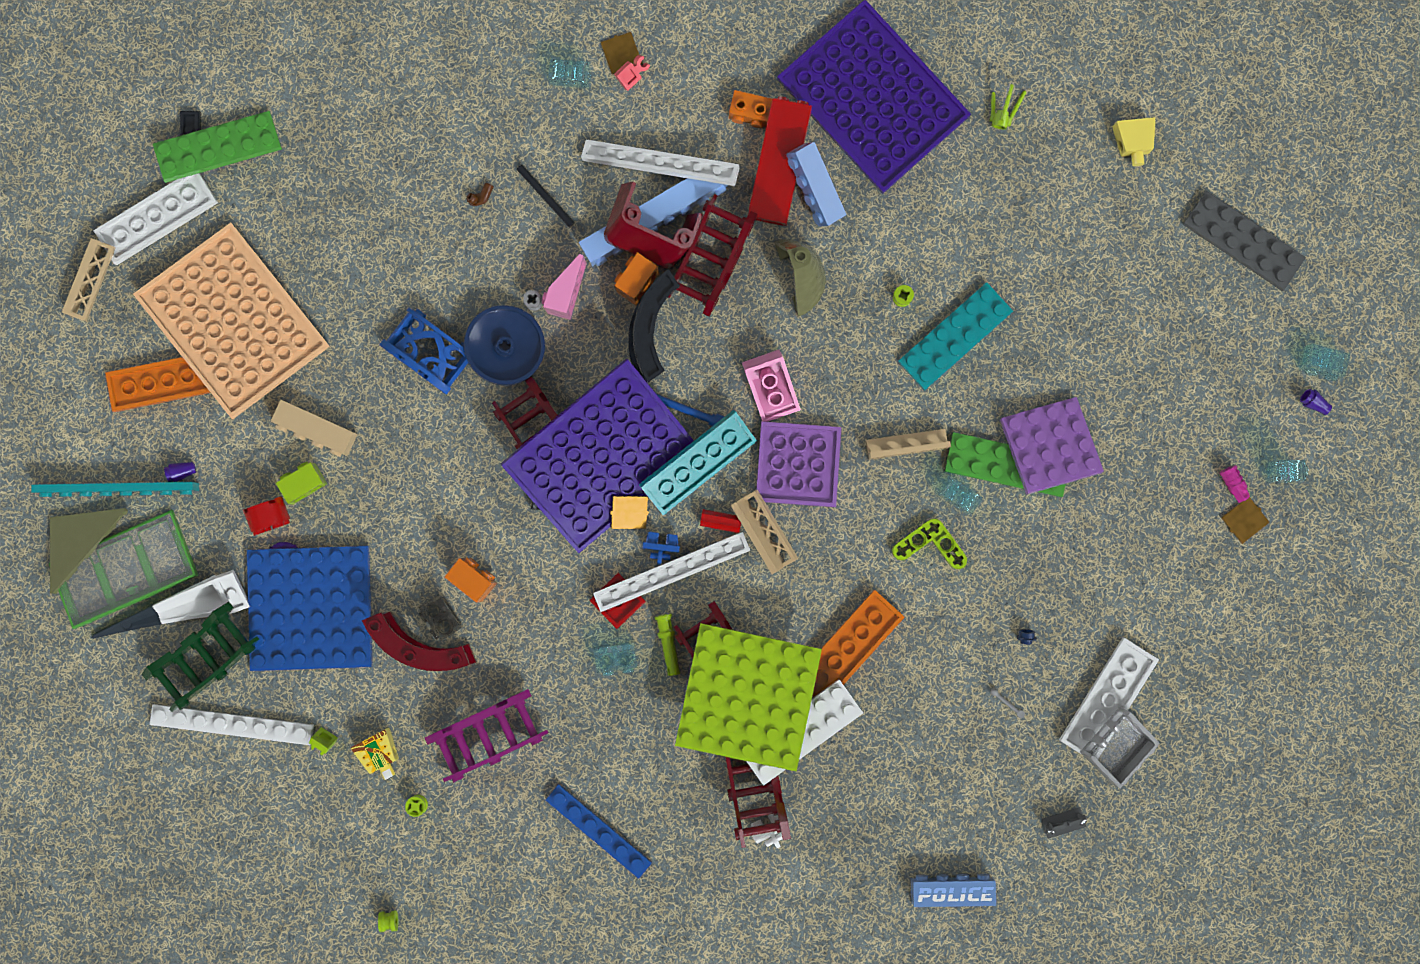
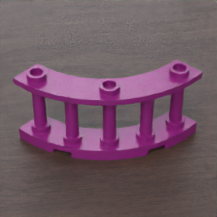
(477, 722)

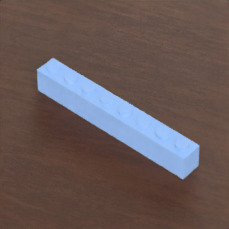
(655, 213)

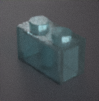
(1324, 362)

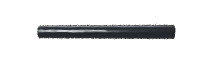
(545, 195)

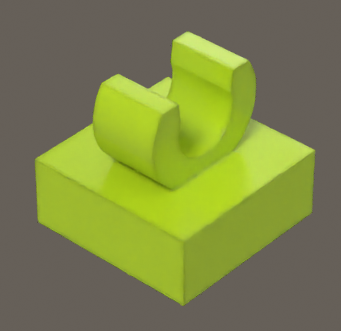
(322, 740)

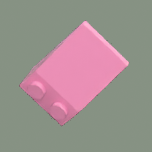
(564, 290)
(771, 386)

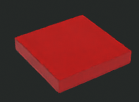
(619, 613)

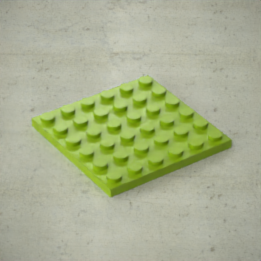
(748, 697)

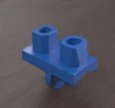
(652, 543)

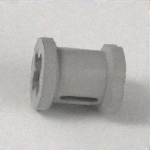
(534, 307)

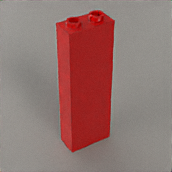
(774, 177)

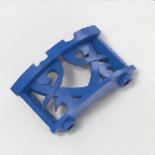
(397, 347)

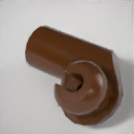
(482, 197)

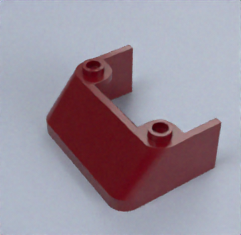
(628, 235)

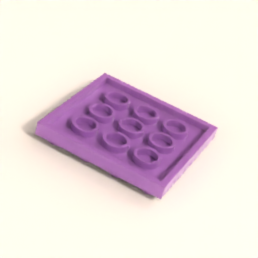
(1051, 445)
(798, 464)

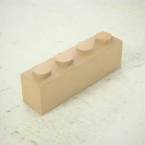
(314, 428)

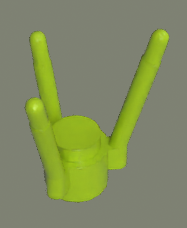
(1002, 119)

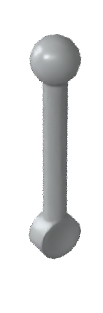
(994, 692)

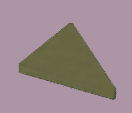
(75, 539)

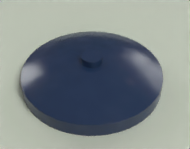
(504, 345)

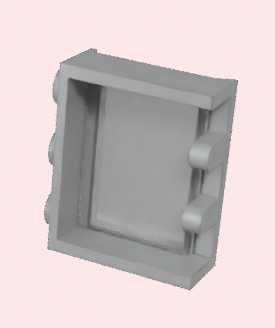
(1120, 747)

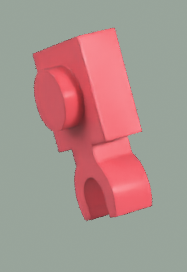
(629, 74)

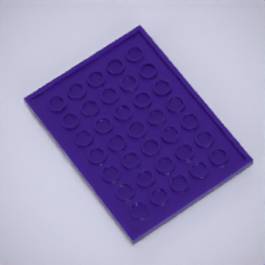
(874, 96)
(596, 452)

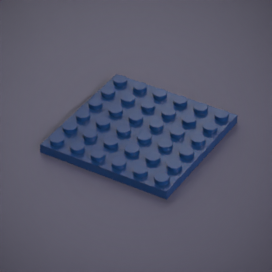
(309, 608)

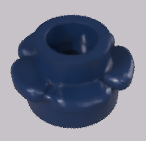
(1026, 636)

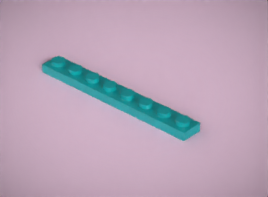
(106, 489)

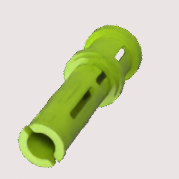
(666, 635)

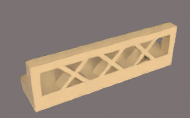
(83, 278)
(907, 444)
(759, 536)

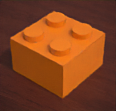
(636, 278)
(471, 579)

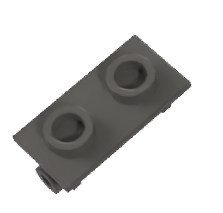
(1064, 822)

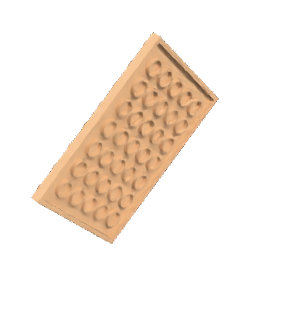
(231, 320)

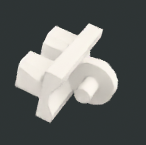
(761, 837)

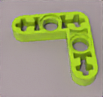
(936, 539)

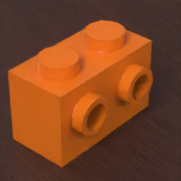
(750, 109)

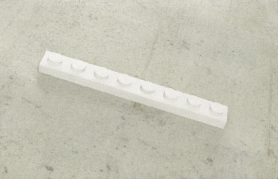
(660, 162)
(671, 572)
(232, 724)

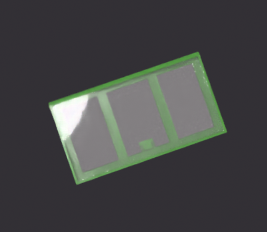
(128, 570)

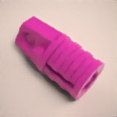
(1235, 483)

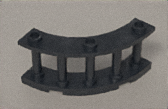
(642, 327)

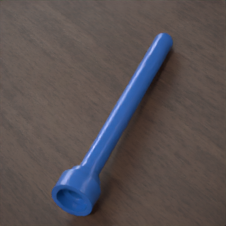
(711, 419)

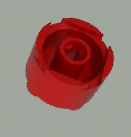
(267, 514)

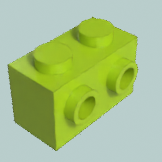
(301, 483)

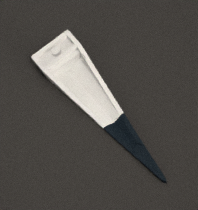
(188, 604)

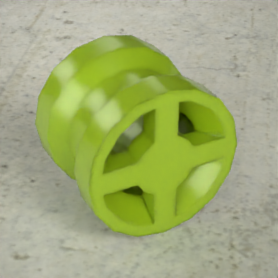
(902, 299)
(412, 807)
(388, 921)

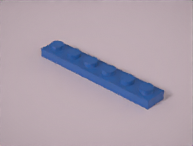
(598, 831)

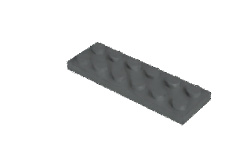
(1244, 241)

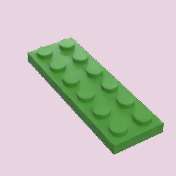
(217, 146)
(987, 462)

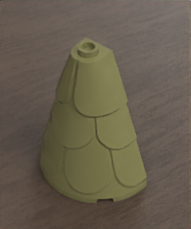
(808, 273)

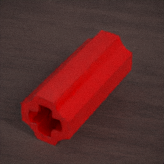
(720, 521)

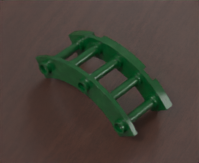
(194, 641)

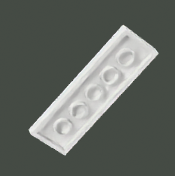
(156, 216)
(1114, 688)
(827, 715)

